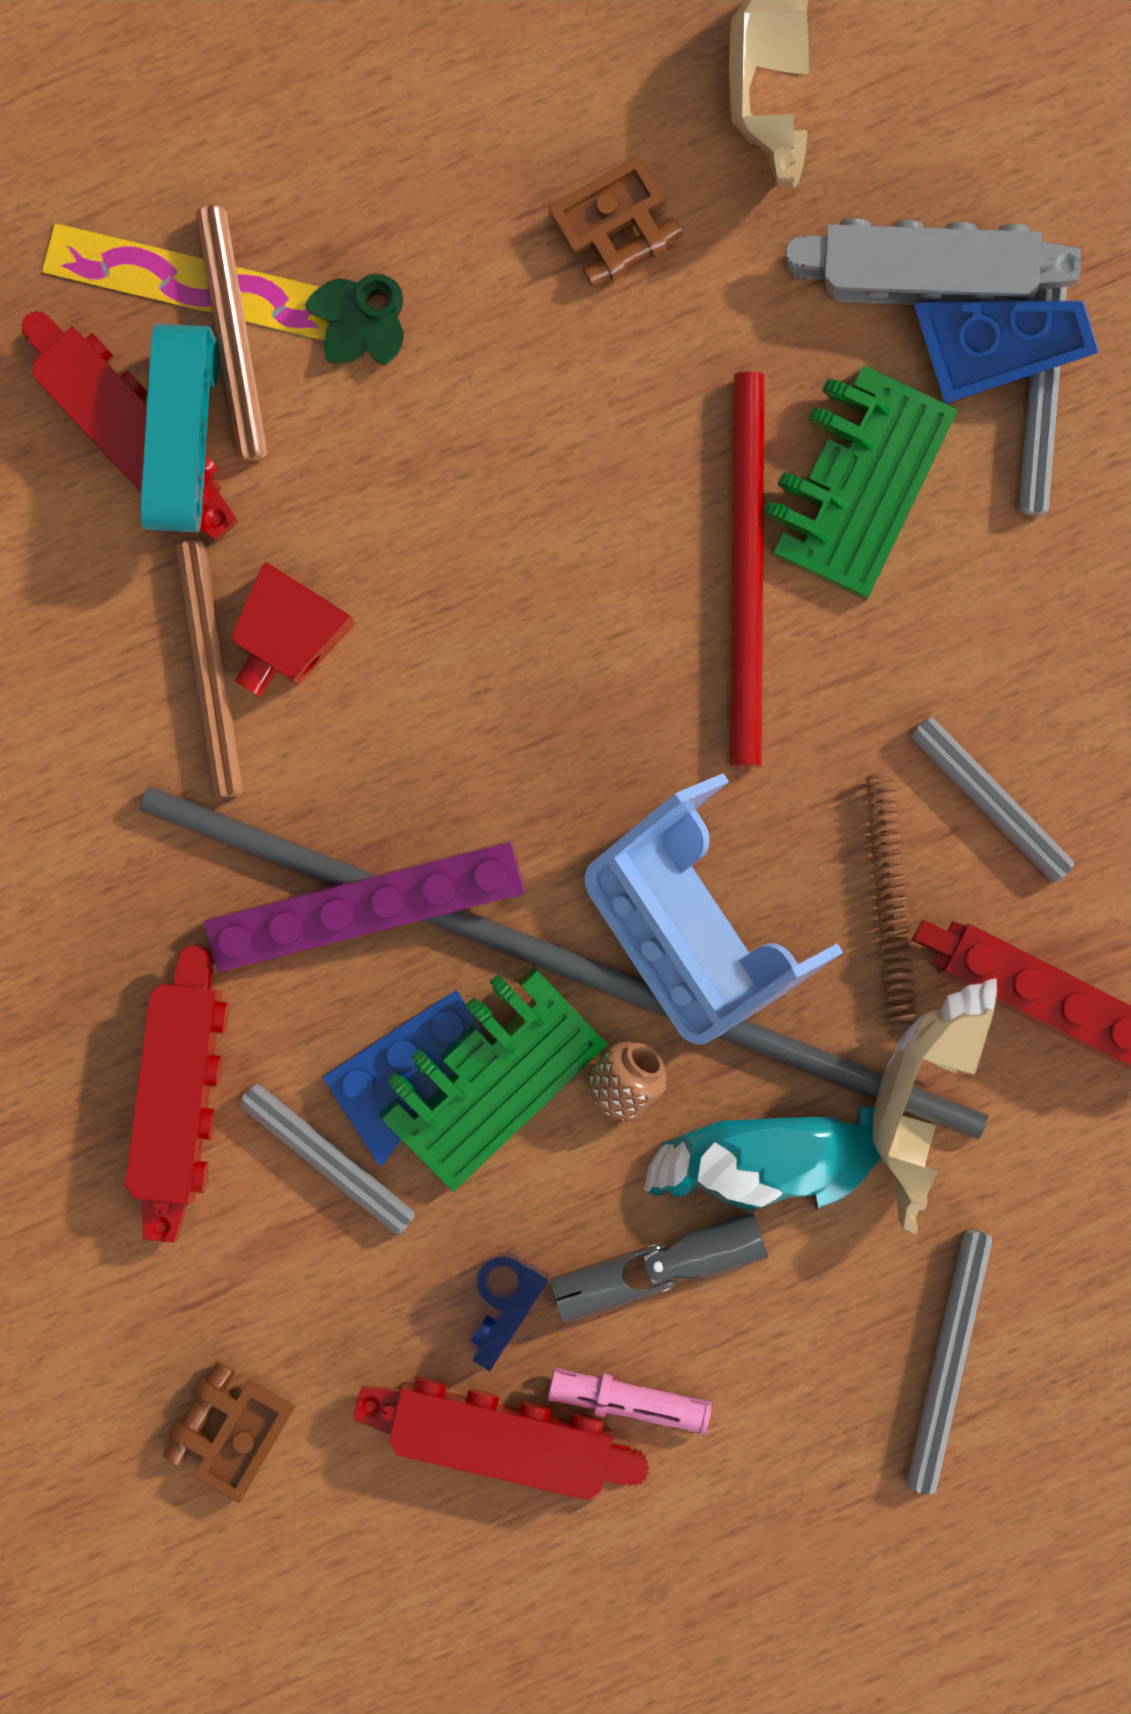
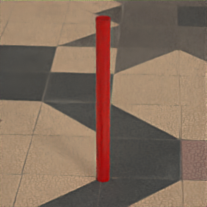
(747, 569)

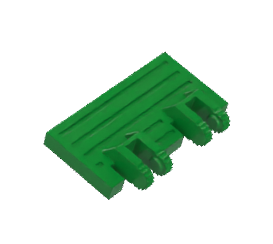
(864, 487)
(494, 1081)

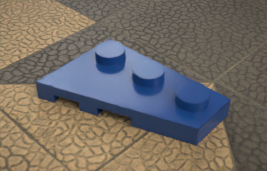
(1001, 341)
(362, 1082)

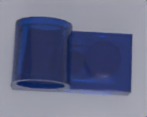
(494, 1334)

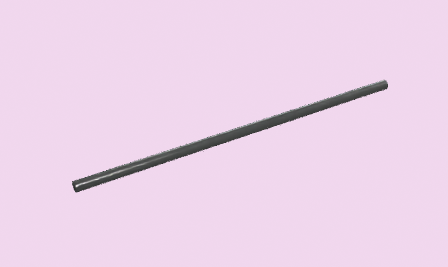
(557, 960)

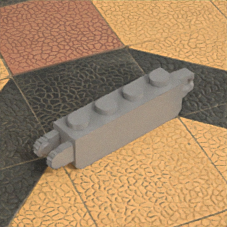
(931, 263)

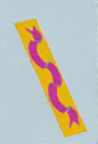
(177, 279)

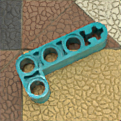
(180, 379)

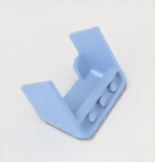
(678, 930)

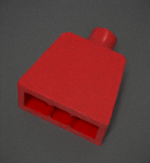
(285, 630)

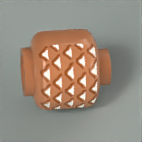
(627, 1080)

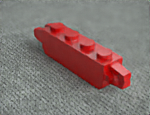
(108, 407)
(1032, 988)
(174, 1095)
(498, 1439)

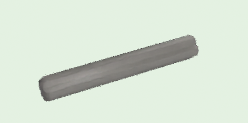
(992, 800)
(327, 1158)

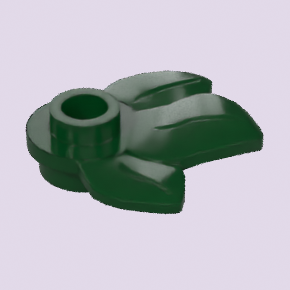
(354, 324)

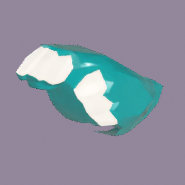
(767, 1160)

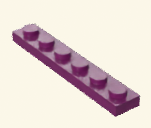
(365, 906)

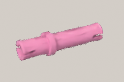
(628, 1400)

